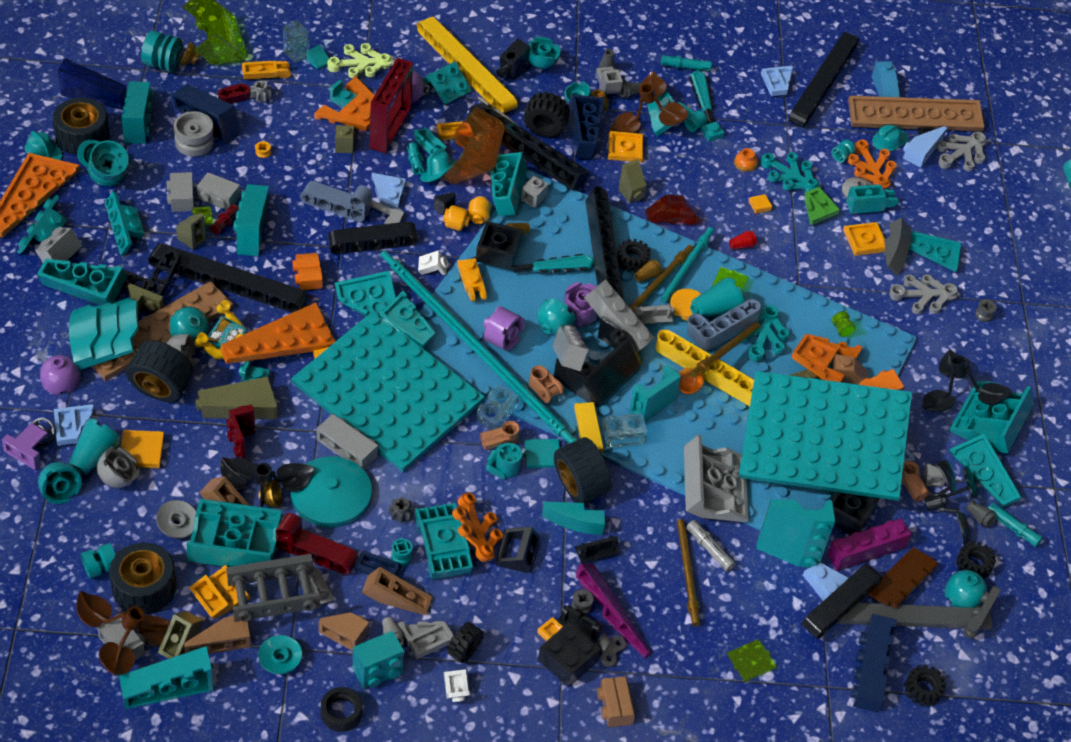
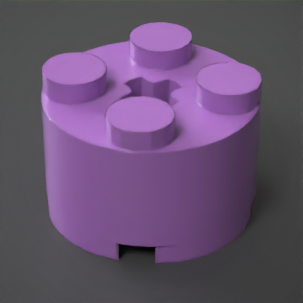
(578, 305)
(503, 328)

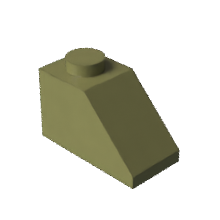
(344, 139)
(632, 181)
(192, 230)
(180, 630)

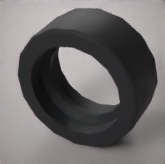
(336, 694)

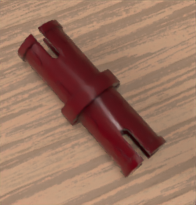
(224, 219)

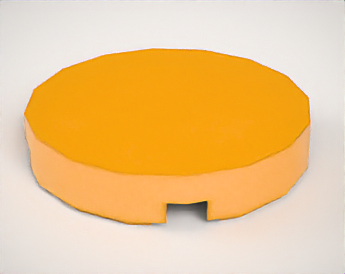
(681, 302)

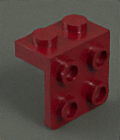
(240, 424)

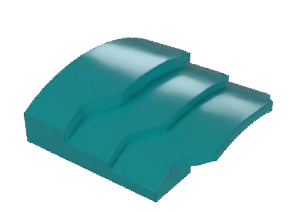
(103, 331)

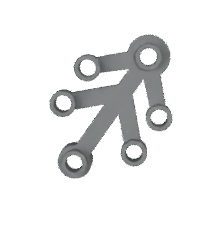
(976, 140)
(946, 292)

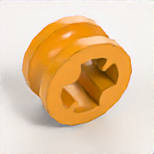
(263, 153)

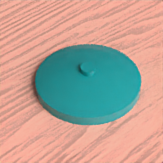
(335, 494)

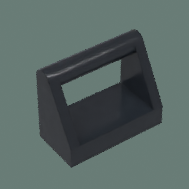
(526, 552)

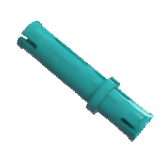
(679, 62)
(1021, 530)

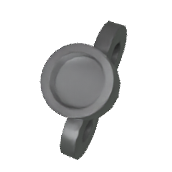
(610, 648)

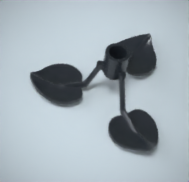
(958, 366)
(240, 470)
(940, 500)

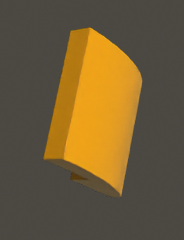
(215, 594)

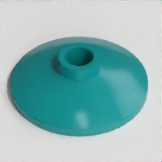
(277, 647)

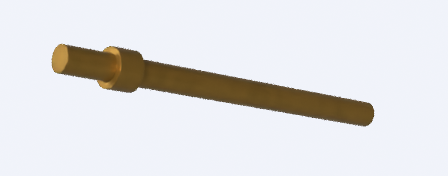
(678, 260)
(704, 365)
(692, 604)

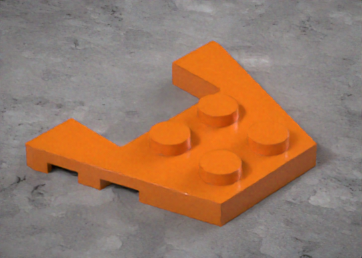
(356, 112)
(818, 353)

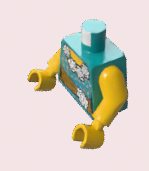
(225, 330)

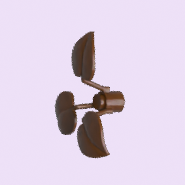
(649, 90)
(114, 657)

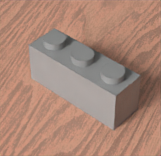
(347, 441)

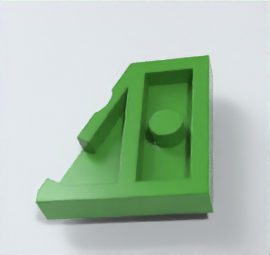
(819, 206)

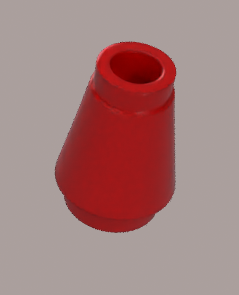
(744, 240)

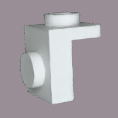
(433, 262)
(456, 685)

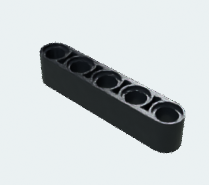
(372, 237)
(841, 601)

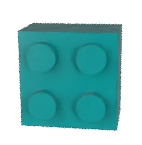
(378, 660)

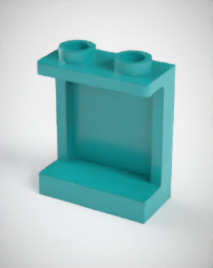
(656, 398)

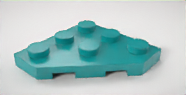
(366, 292)

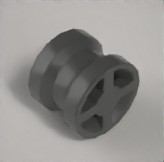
(985, 310)
(585, 606)

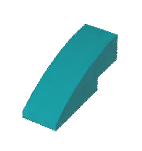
(574, 517)

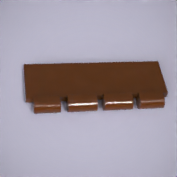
(903, 578)

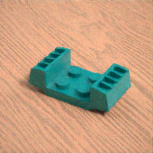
(444, 546)

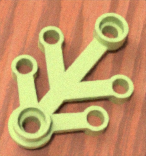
(380, 60)

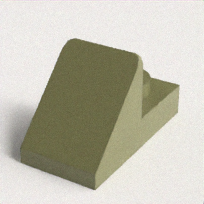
(145, 298)

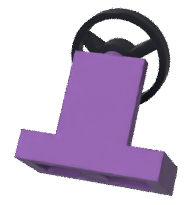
(23, 444)

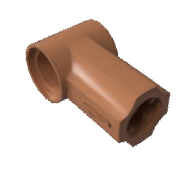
(500, 435)
(913, 481)

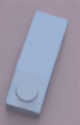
(923, 146)

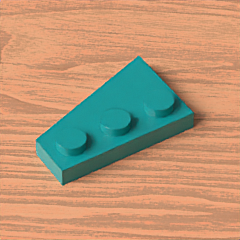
(937, 249)
(405, 318)

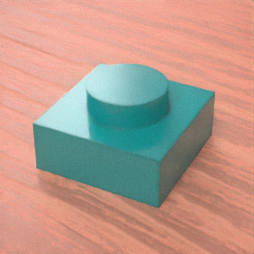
(712, 131)

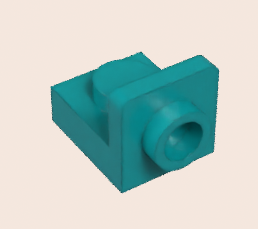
(340, 95)
(250, 372)

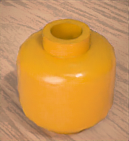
(479, 210)
(456, 218)

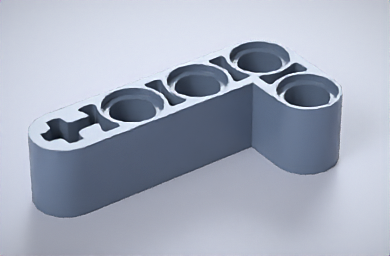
(341, 203)
(723, 328)

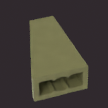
(218, 400)

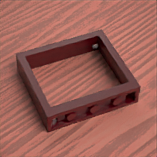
(396, 89)

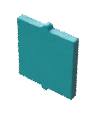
(540, 452)

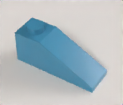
(885, 79)

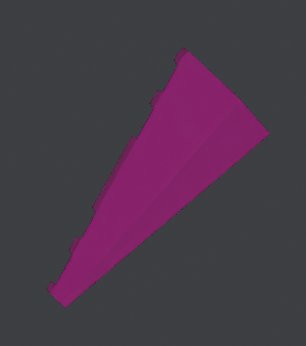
(612, 610)

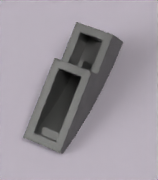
(897, 245)

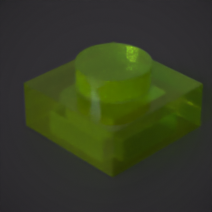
(206, 211)

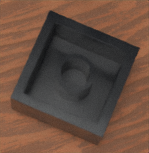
(498, 245)
(852, 511)
(568, 654)

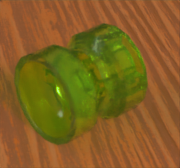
(844, 325)

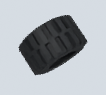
(546, 114)

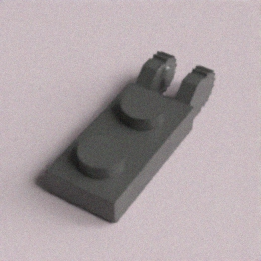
(981, 612)

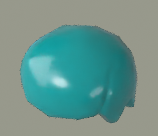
(577, 89)

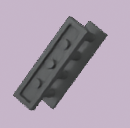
(269, 570)

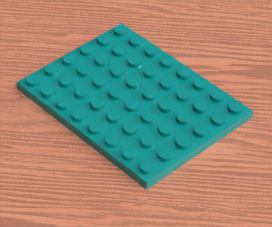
(388, 390)
(826, 435)

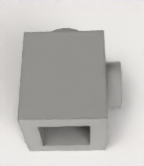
(534, 192)

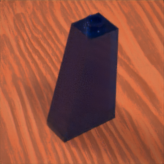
(83, 82)

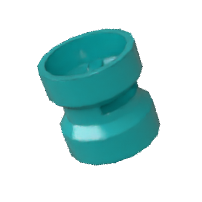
(843, 150)
(402, 551)

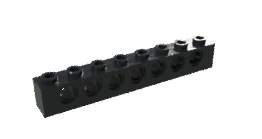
(538, 152)

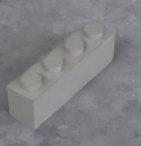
(610, 305)
(570, 347)

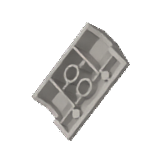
(714, 483)

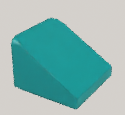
(317, 57)

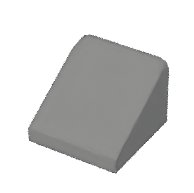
(932, 476)

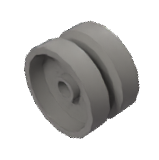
(193, 133)

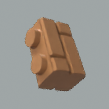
(616, 702)

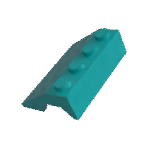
(998, 421)
(796, 533)
(232, 534)

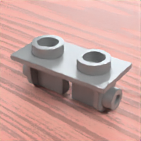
(654, 314)
(318, 585)

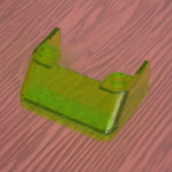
(222, 29)

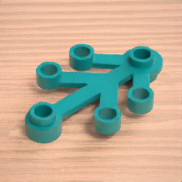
(807, 183)
(769, 315)

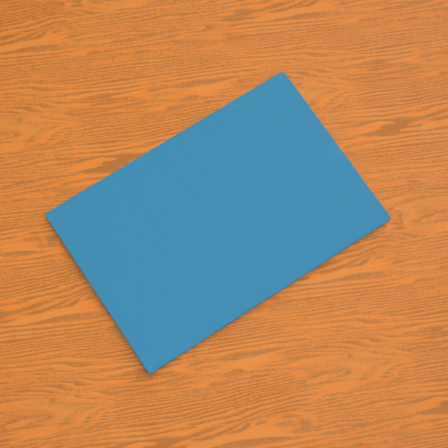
(562, 229)

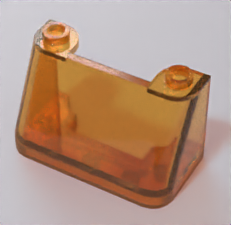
(481, 140)

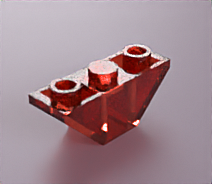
(672, 210)

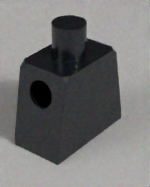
(514, 60)

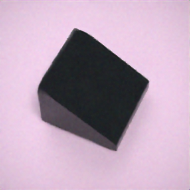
(444, 201)

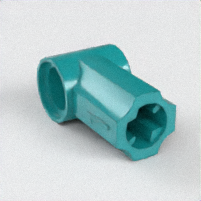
(695, 119)

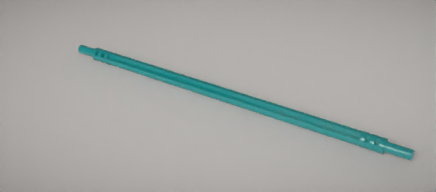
(551, 420)

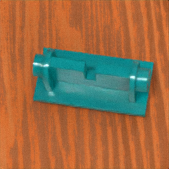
(428, 140)

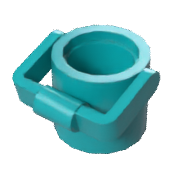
(508, 460)

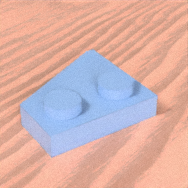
(777, 79)
(388, 189)
(70, 423)
(824, 579)

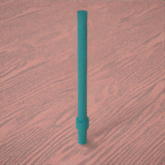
(702, 242)

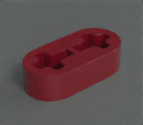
(234, 93)

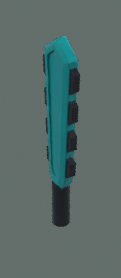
(702, 89)
(565, 263)

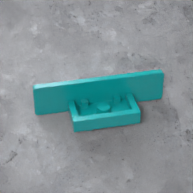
(124, 222)
(46, 223)

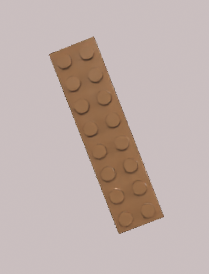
(915, 113)
(157, 327)

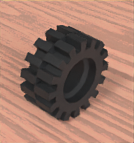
(633, 247)
(980, 552)
(465, 642)
(930, 676)

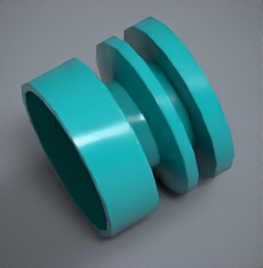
(162, 51)
(109, 154)

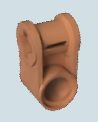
(544, 383)

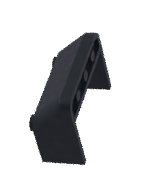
(610, 375)

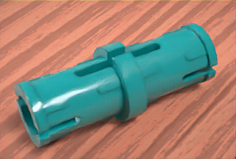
(415, 158)

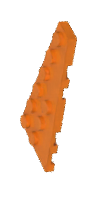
(31, 186)
(289, 335)

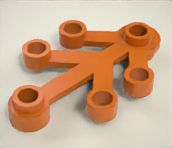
(861, 148)
(484, 550)

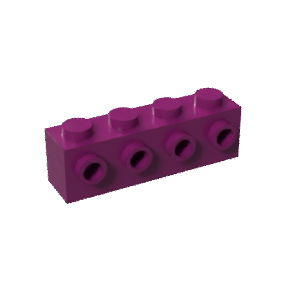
(868, 544)

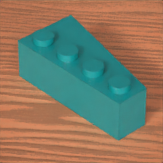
(136, 112)
(508, 182)
(251, 219)
(85, 281)
(168, 679)

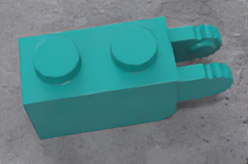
(870, 199)

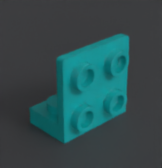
(448, 83)

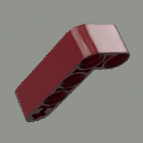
(324, 552)

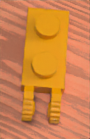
(266, 69)
(471, 278)

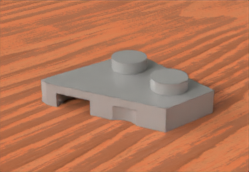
(426, 637)

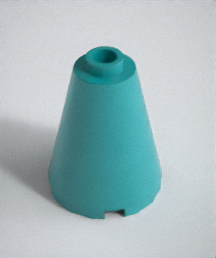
(718, 299)
(91, 445)

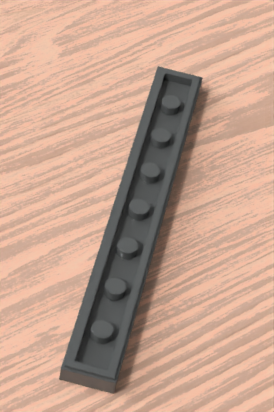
(915, 615)

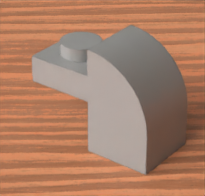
(609, 80)

